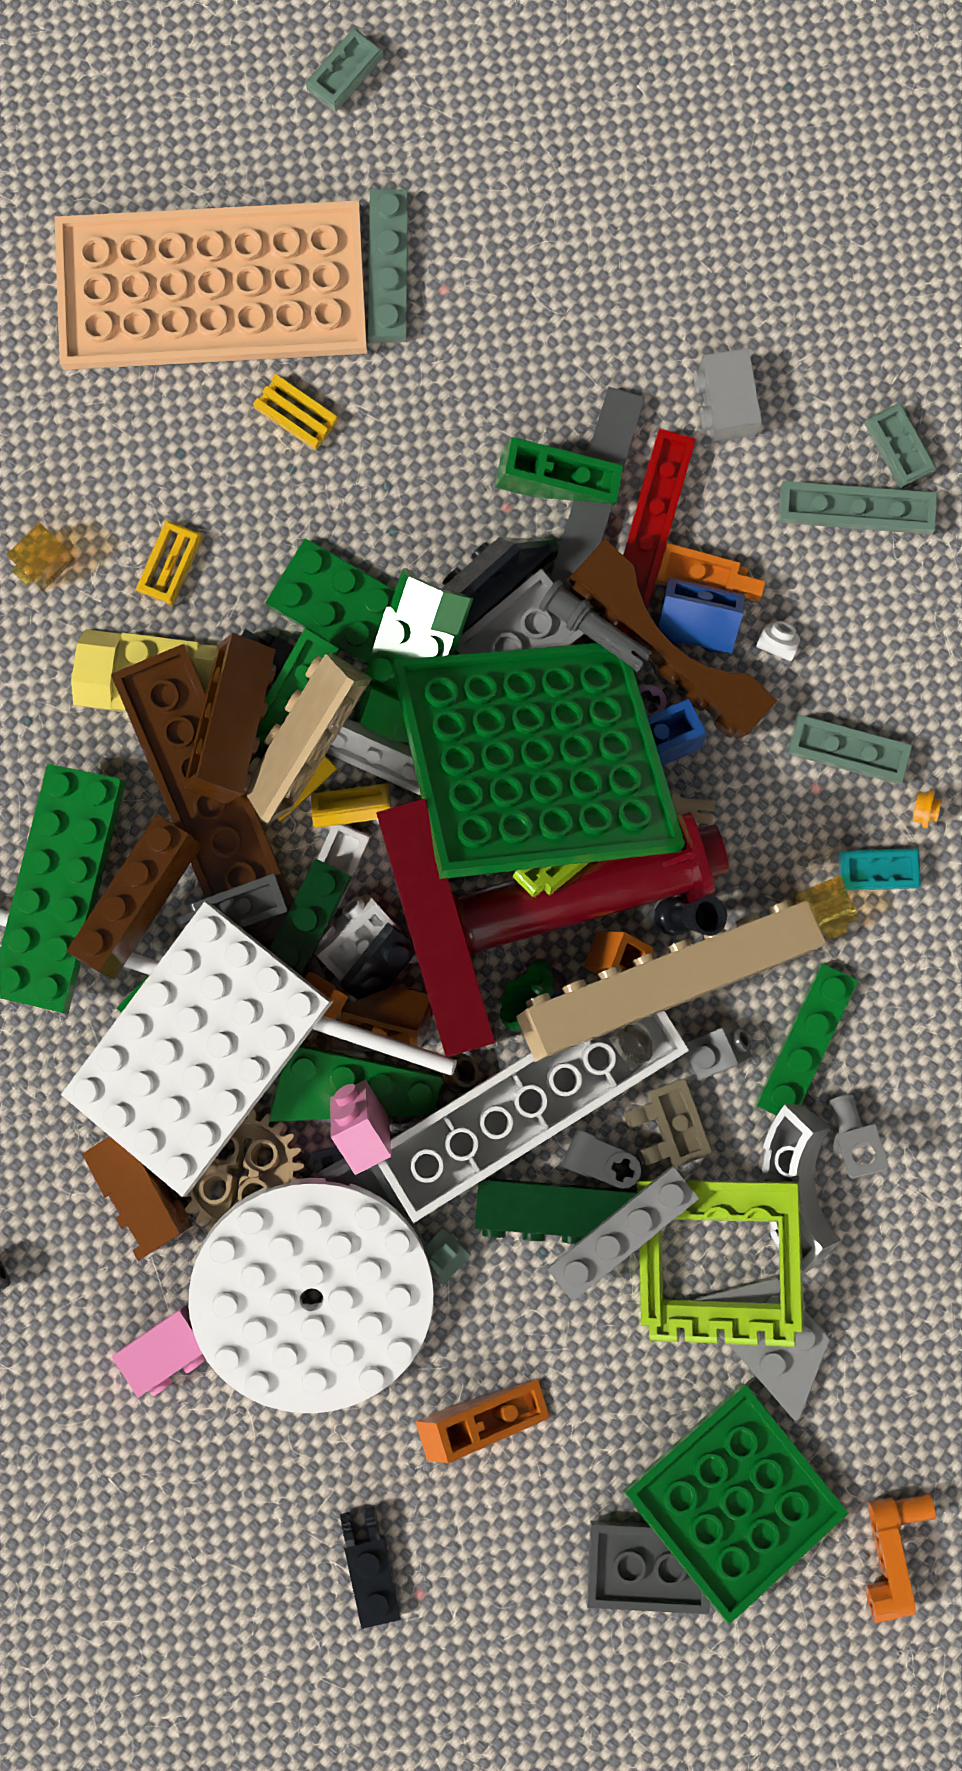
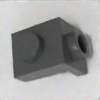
(718, 1050)

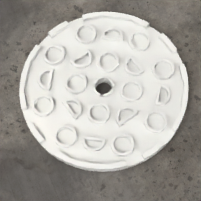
(299, 1239)

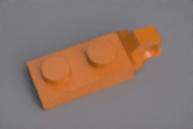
(708, 571)

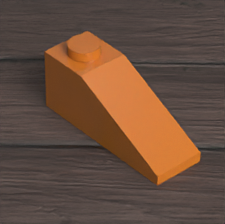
(481, 1421)

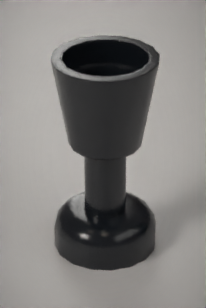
(703, 916)

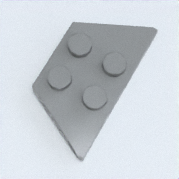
(782, 1370)

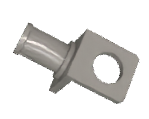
(854, 1136)

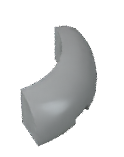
(792, 1157)

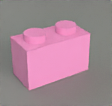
(360, 1126)
(159, 1354)

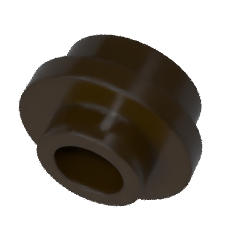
(468, 1074)

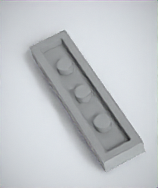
(622, 1233)

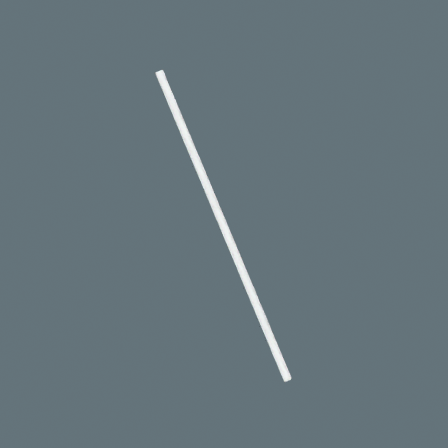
(332, 1027)

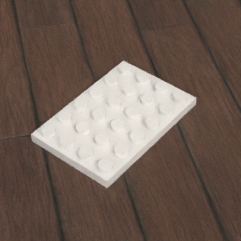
(196, 1048)

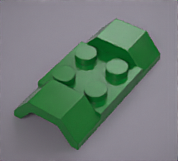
(415, 625)

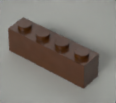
(230, 719)
(134, 897)

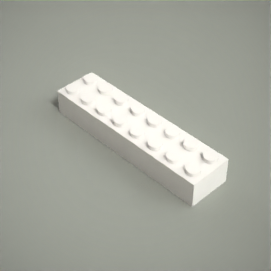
(513, 1115)

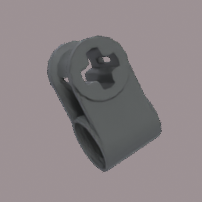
(595, 1157)

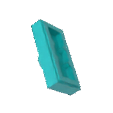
(880, 869)

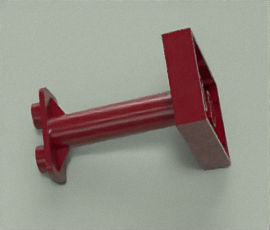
(455, 926)

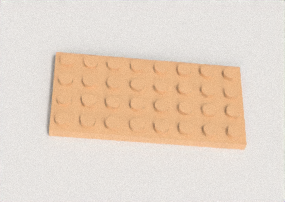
(210, 285)

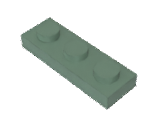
(849, 749)

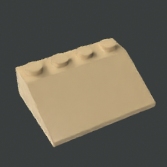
(305, 735)

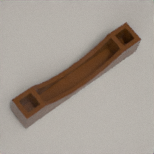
(730, 698)

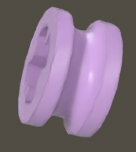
(654, 693)

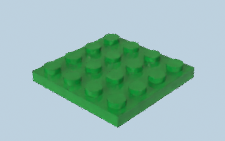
(735, 1503)

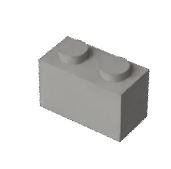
(728, 395)

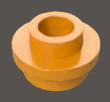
(926, 808)

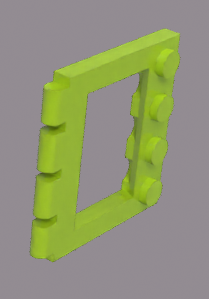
(740, 1320)

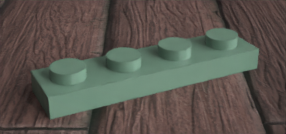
(388, 265)
(857, 507)

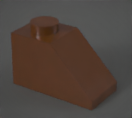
(392, 1013)

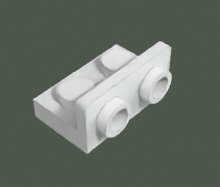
(351, 934)

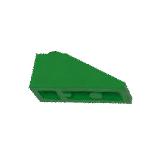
(556, 473)

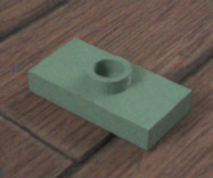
(344, 69)
(900, 445)

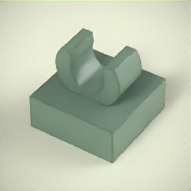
(445, 1255)

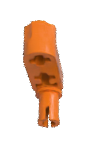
(894, 1595)

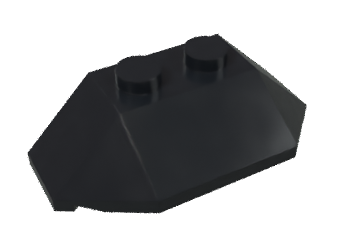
(498, 572)

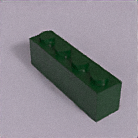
(544, 1208)

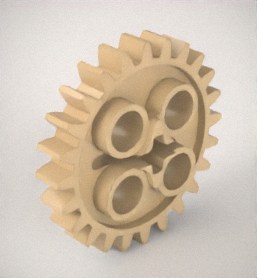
(279, 1171)

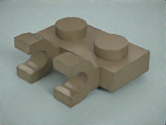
(678, 1124)

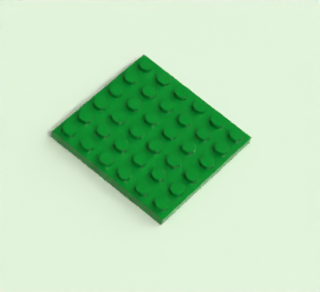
(534, 759)

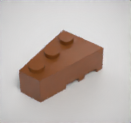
(139, 1196)

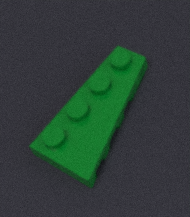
(319, 1073)

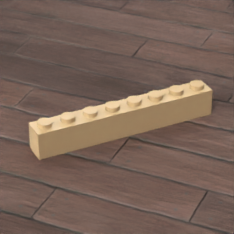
(669, 980)

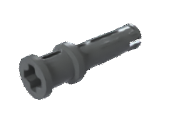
(580, 616)

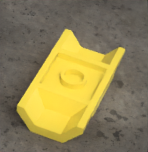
(103, 653)

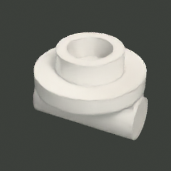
(779, 639)

